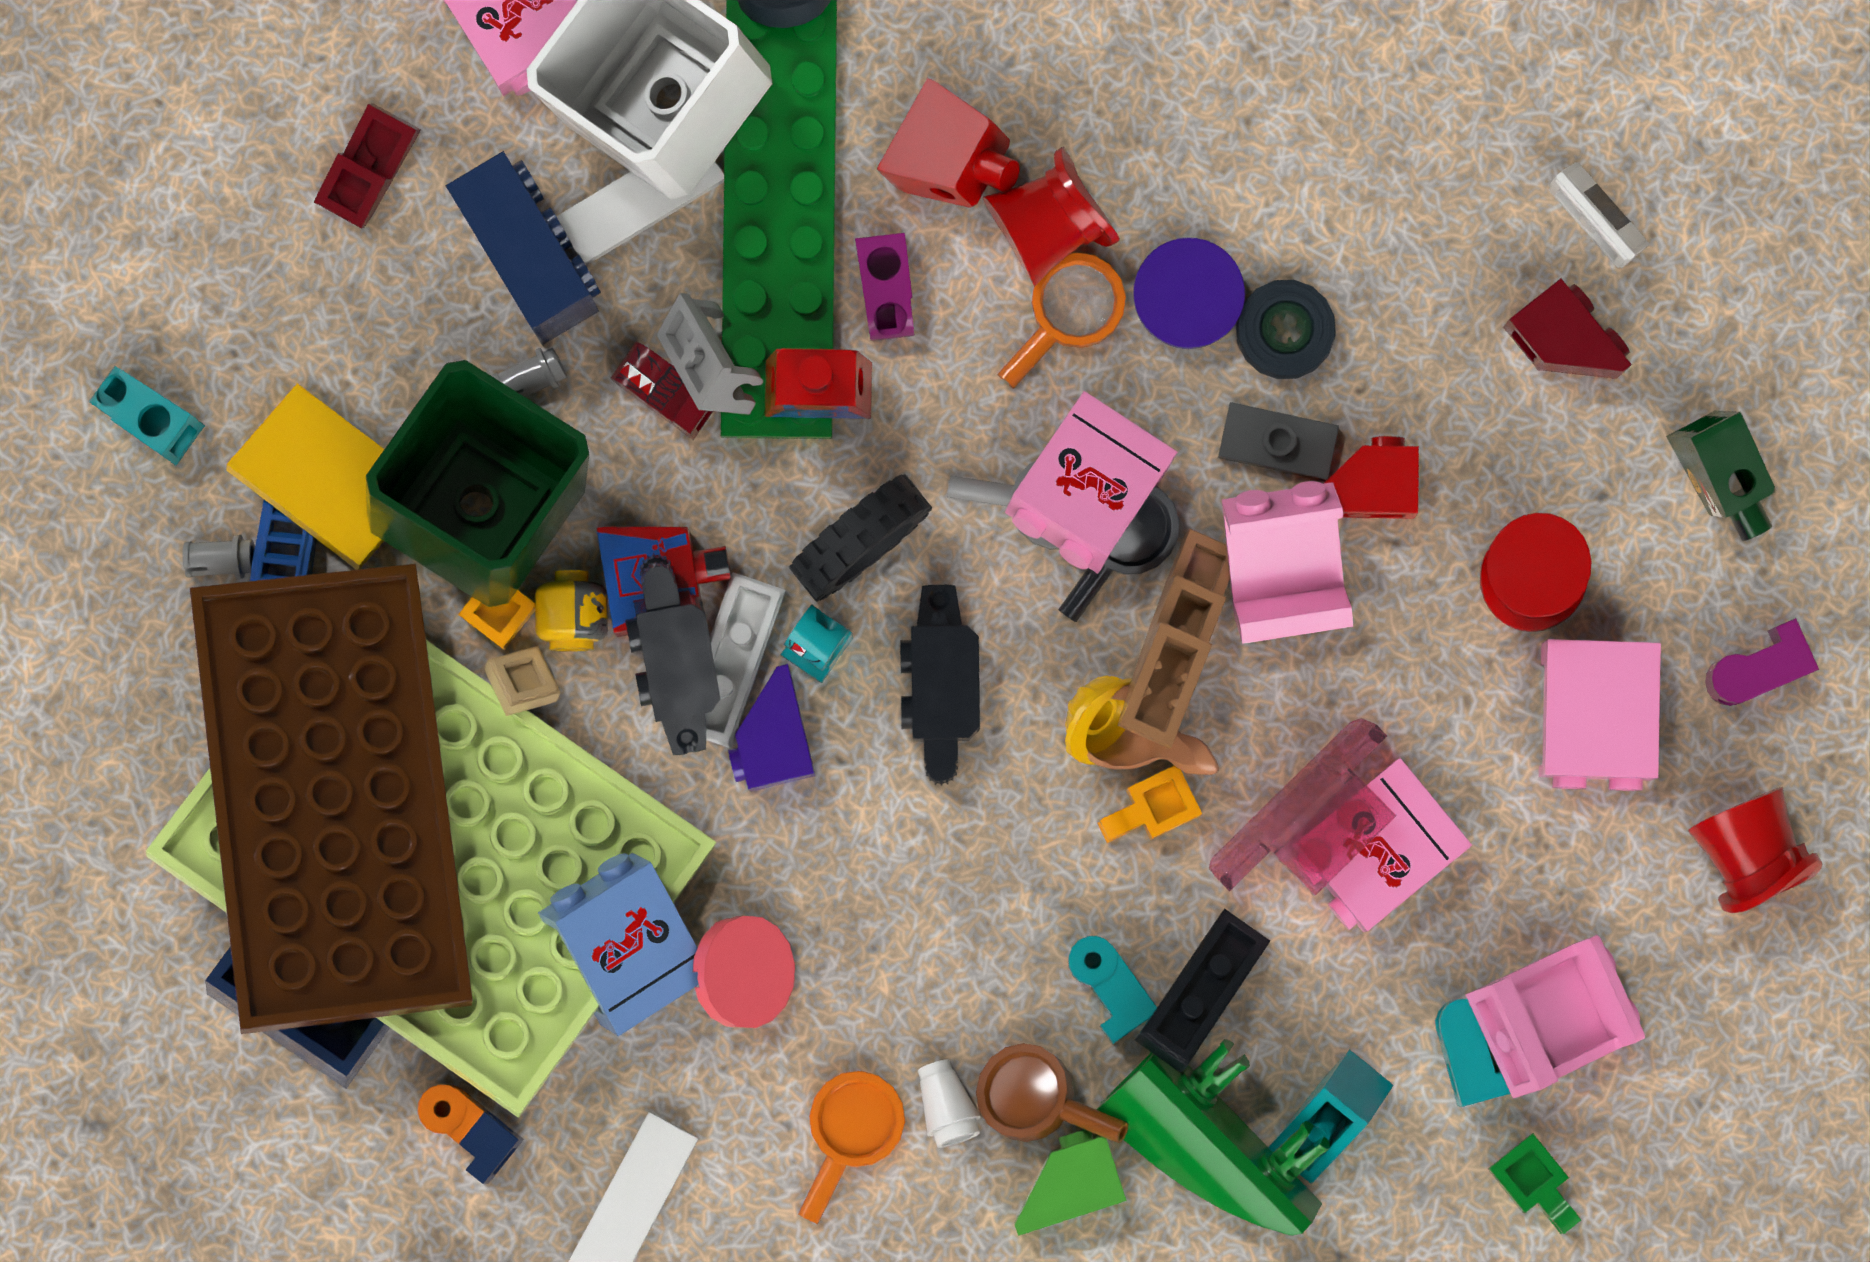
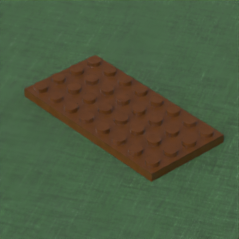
(329, 798)

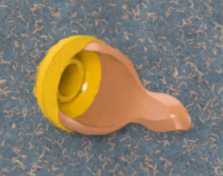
(1097, 739)

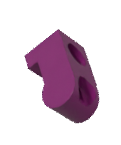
(886, 285)
(1744, 677)

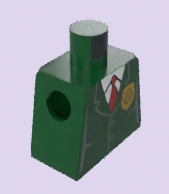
(1710, 454)

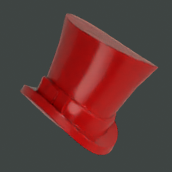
(1050, 218)
(1535, 572)
(1755, 851)

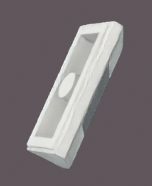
(1597, 215)

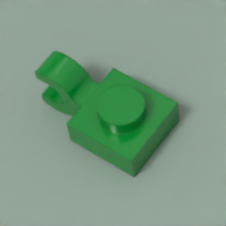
(1531, 1178)

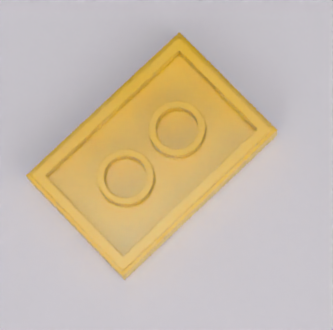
(313, 472)

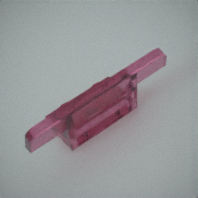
(1315, 819)

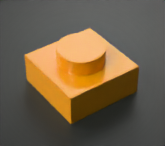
(501, 621)

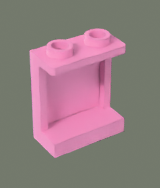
(1600, 713)
(1556, 1015)

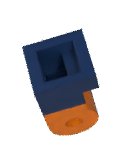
(471, 1125)

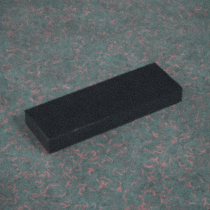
(1202, 990)

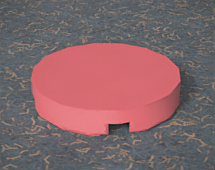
(744, 971)

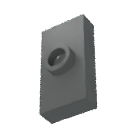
(1278, 441)

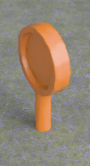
(856, 1124)

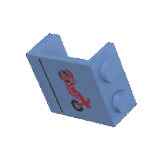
(625, 940)

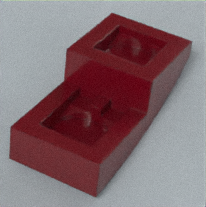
(367, 166)

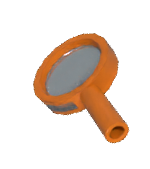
(1074, 306)

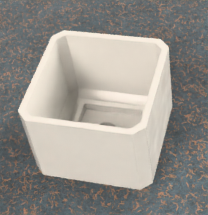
(615, 58)

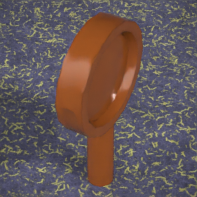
(1031, 1093)

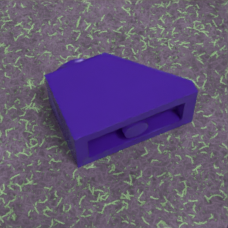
(772, 738)

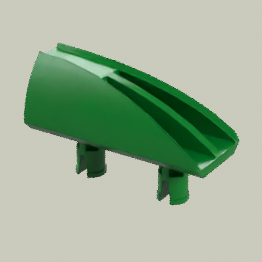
(1207, 1147)

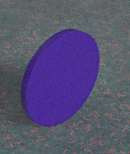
(1189, 293)

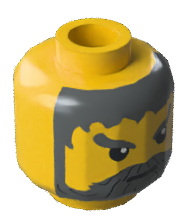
(571, 612)

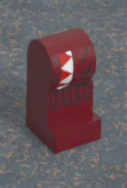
(660, 389)

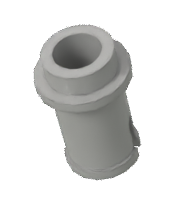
(534, 373)
(218, 557)

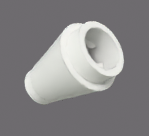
(946, 1105)

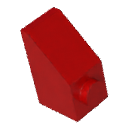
(1379, 480)

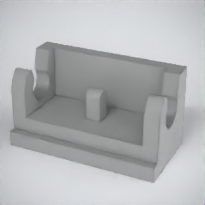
(703, 359)

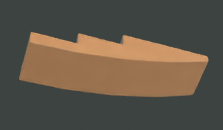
(1177, 640)

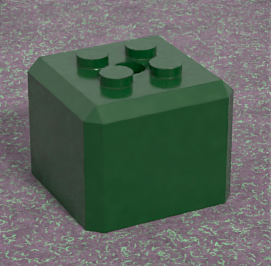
(483, 439)

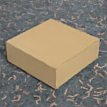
(522, 680)

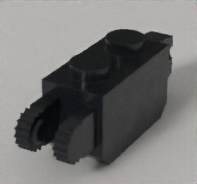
(676, 655)
(944, 681)

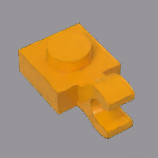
(1157, 805)

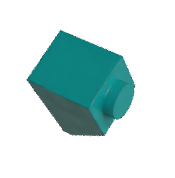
(1338, 1109)

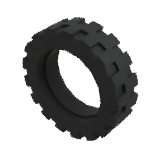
(860, 537)

